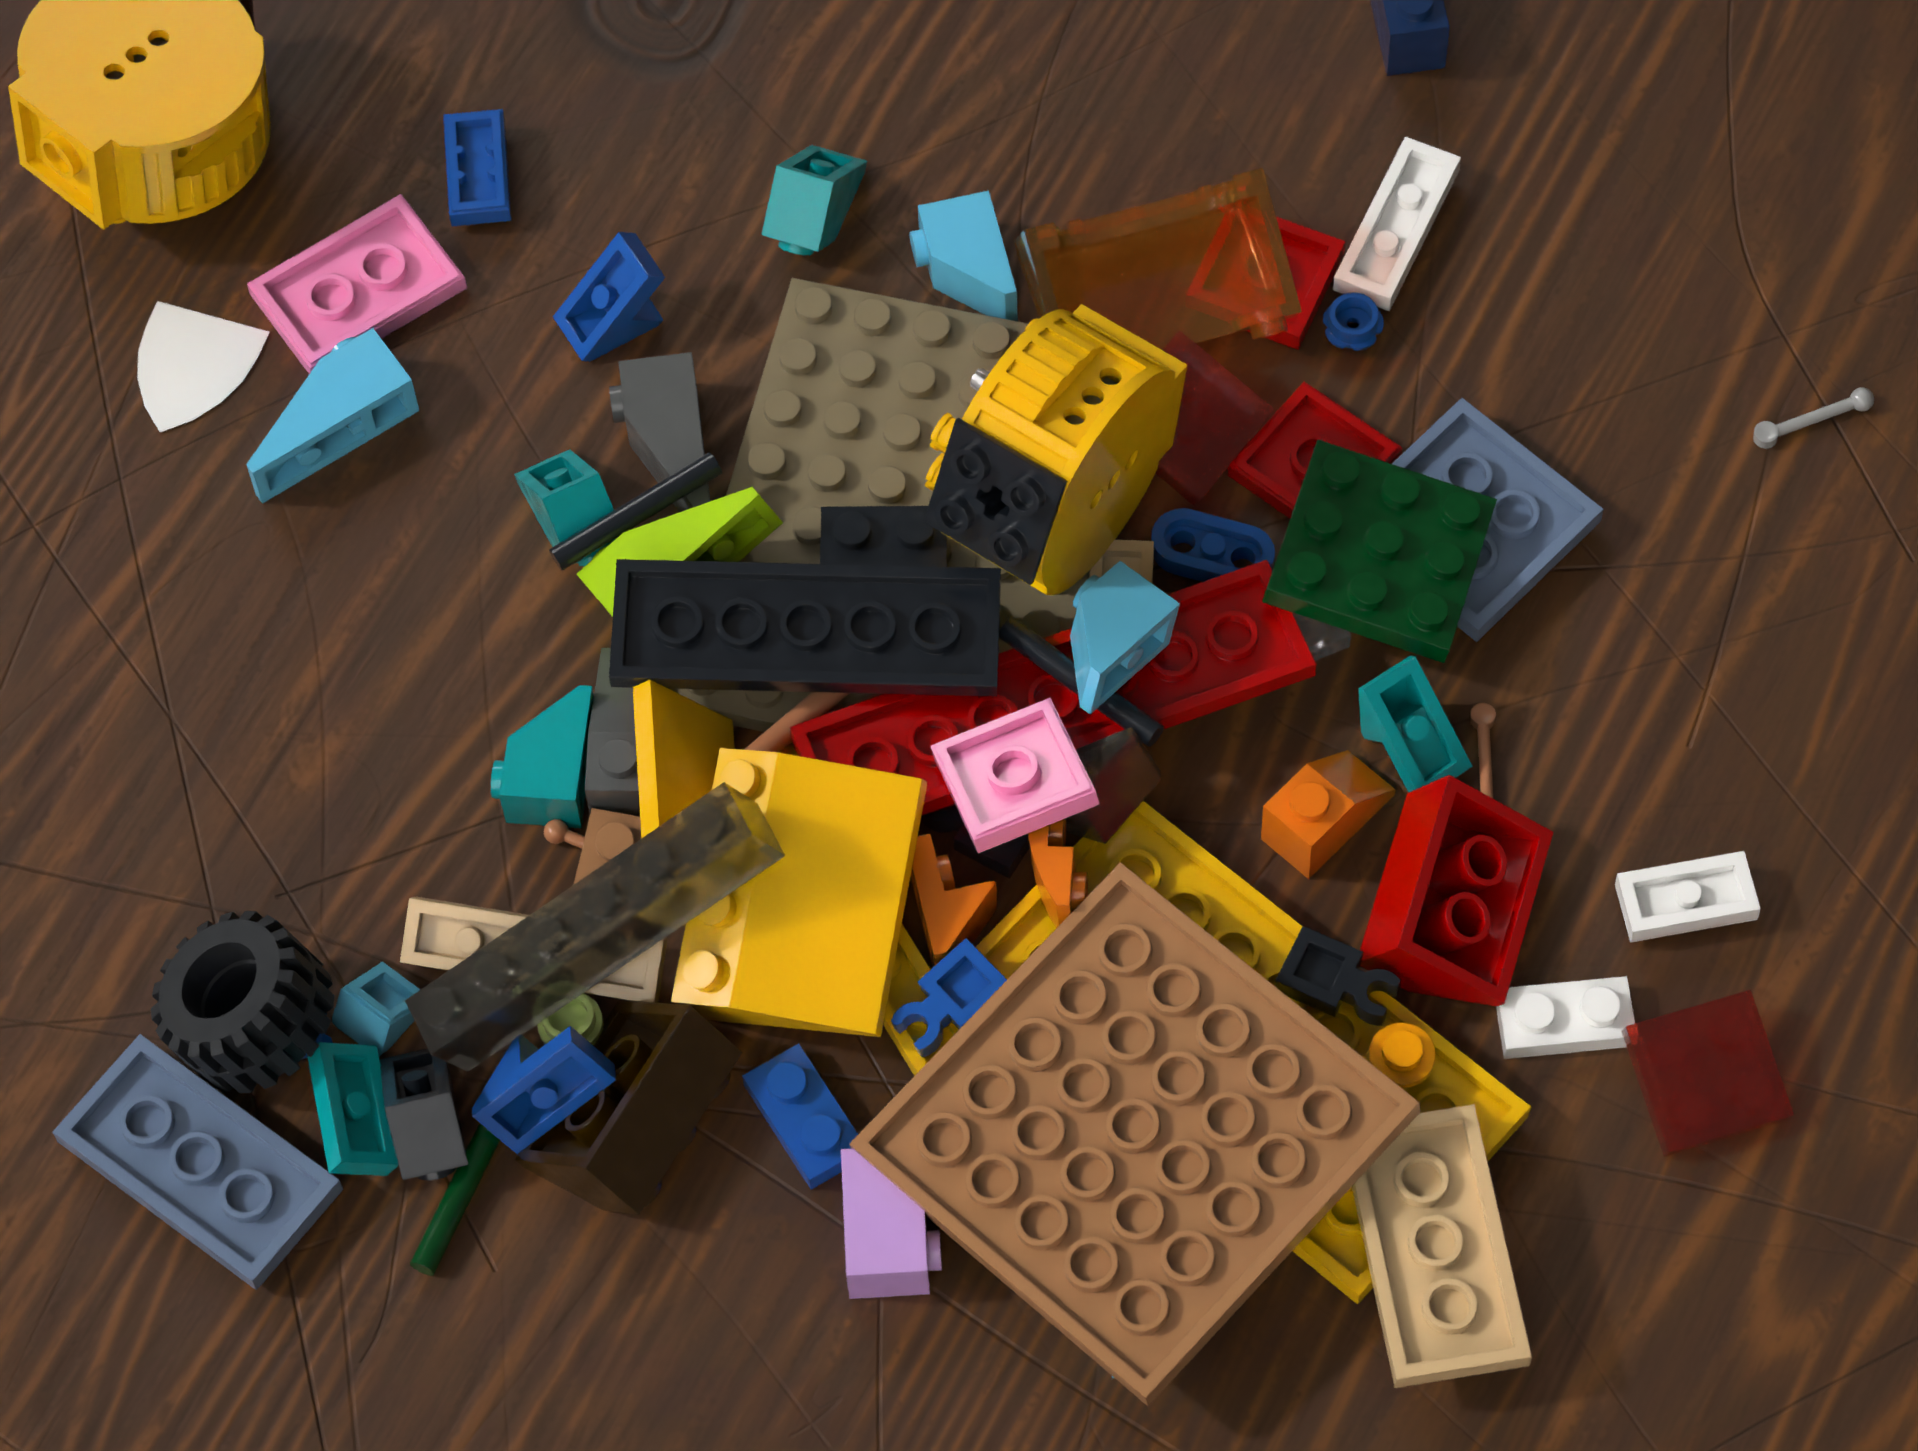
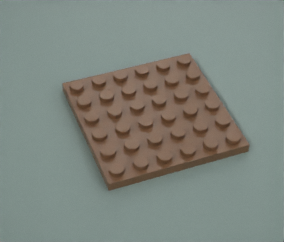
(1135, 1131)

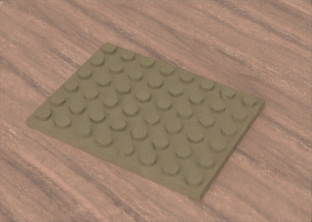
(851, 424)

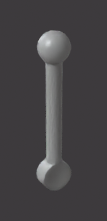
(1767, 433)

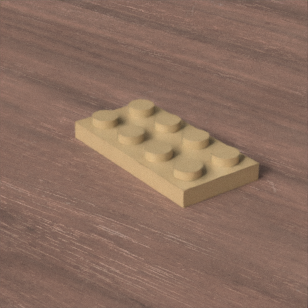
(1440, 1254)

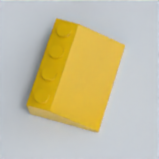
(823, 924)

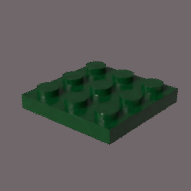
(1380, 551)

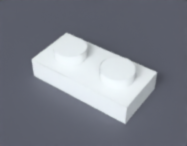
(1687, 896)
(1565, 1017)

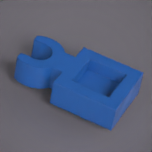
(953, 992)

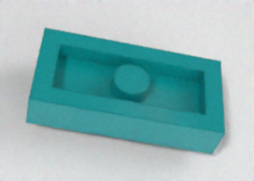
(352, 1109)

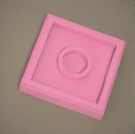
(1014, 775)

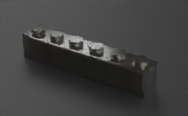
(595, 927)

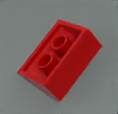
(1456, 894)

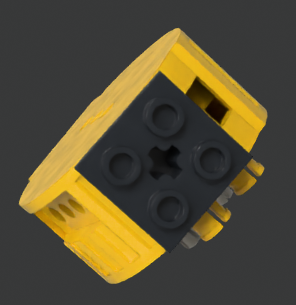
(1055, 447)

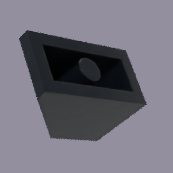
(422, 1115)

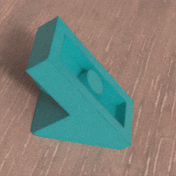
(1411, 724)

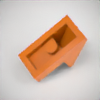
(947, 912)

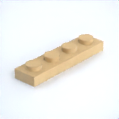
(448, 932)

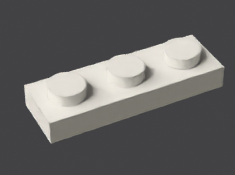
(1397, 222)

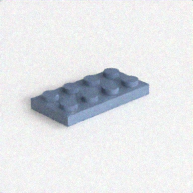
(198, 1161)

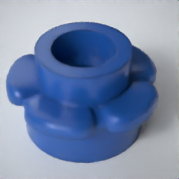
(1357, 309)

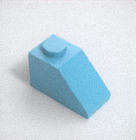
(966, 254)
(1117, 631)

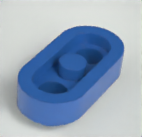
(1214, 542)

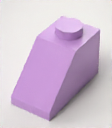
(884, 1235)

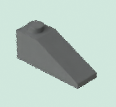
(662, 416)
(611, 747)

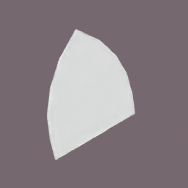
(192, 362)

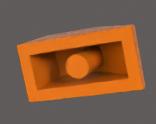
(1322, 810)

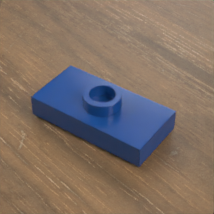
(477, 167)

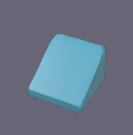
(375, 1008)

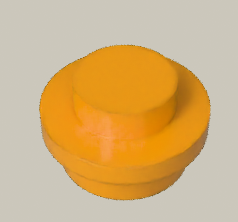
(1403, 1054)

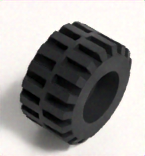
(242, 1002)

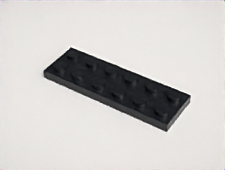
(806, 627)

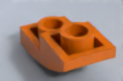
(1056, 872)

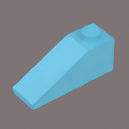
(339, 407)

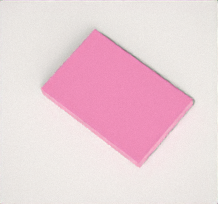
(357, 279)

